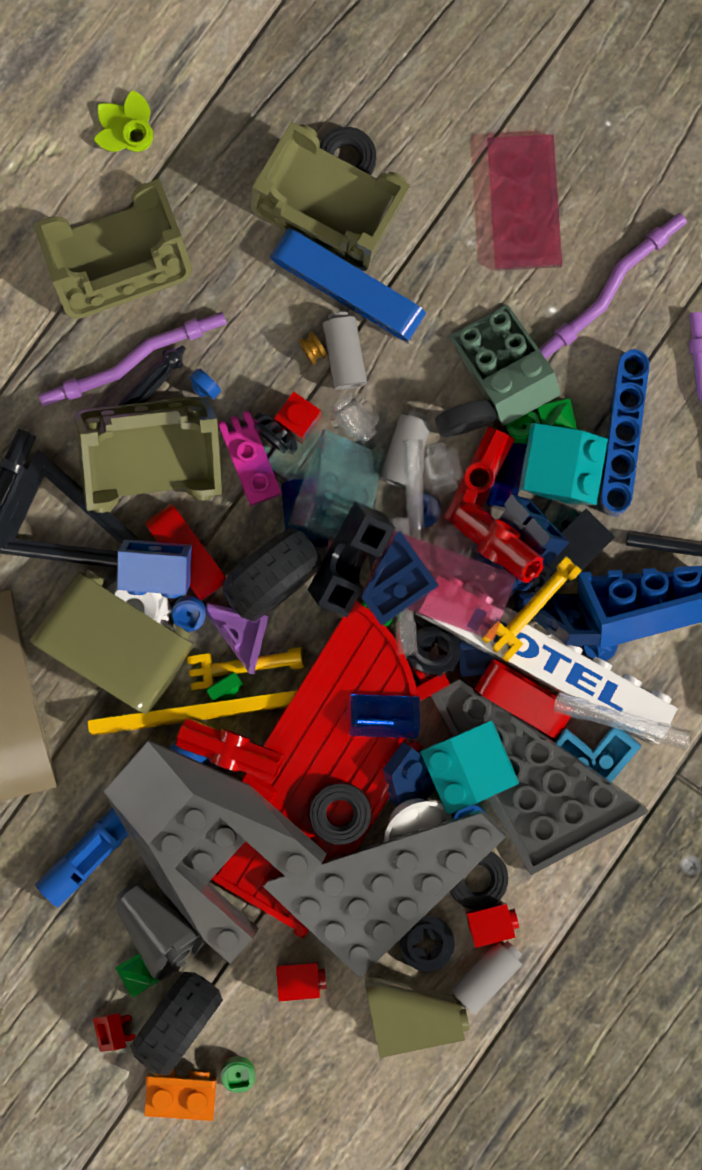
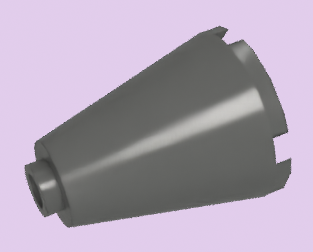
(157, 931)

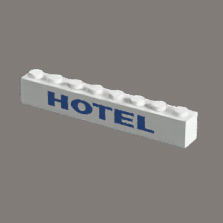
(569, 672)

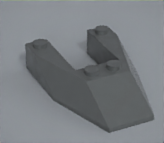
(190, 824)

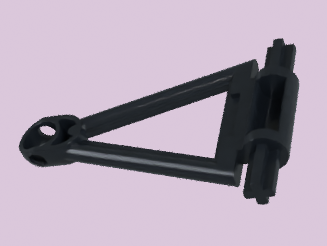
(17, 494)

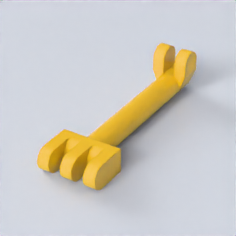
(508, 634)
(209, 670)

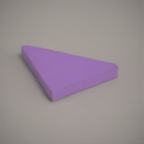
(242, 635)

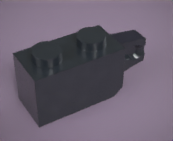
(586, 540)

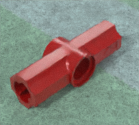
(488, 459)
(498, 542)
(229, 750)

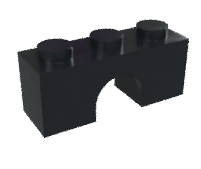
(337, 579)

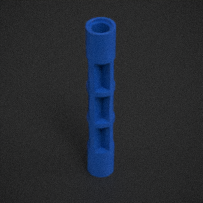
(88, 853)

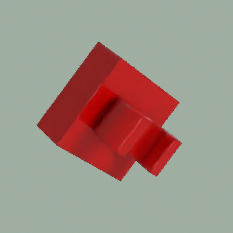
(430, 684)
(110, 1032)

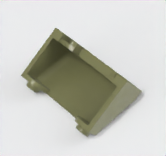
(327, 197)
(115, 255)
(148, 450)
(113, 642)
(412, 1016)

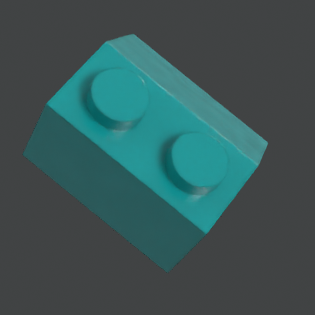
(563, 464)
(469, 767)

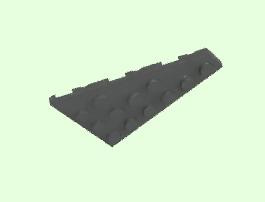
(558, 796)
(377, 894)

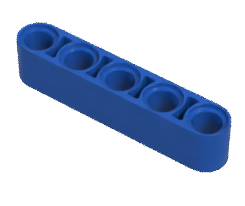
(347, 285)
(633, 420)

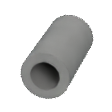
(344, 351)
(408, 427)
(488, 976)

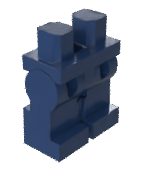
(533, 530)

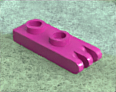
(250, 460)

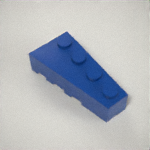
(641, 603)

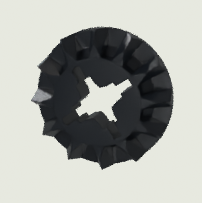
(274, 433)
(447, 646)
(440, 954)

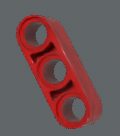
(170, 527)
(521, 698)

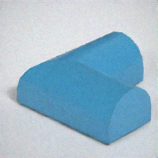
(608, 756)

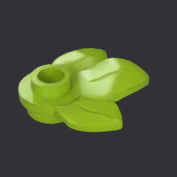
(122, 122)

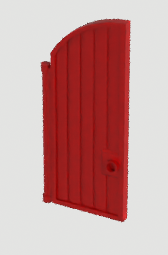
(320, 751)

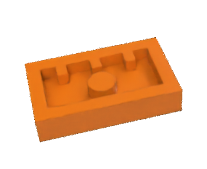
(181, 1095)

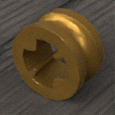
(312, 348)

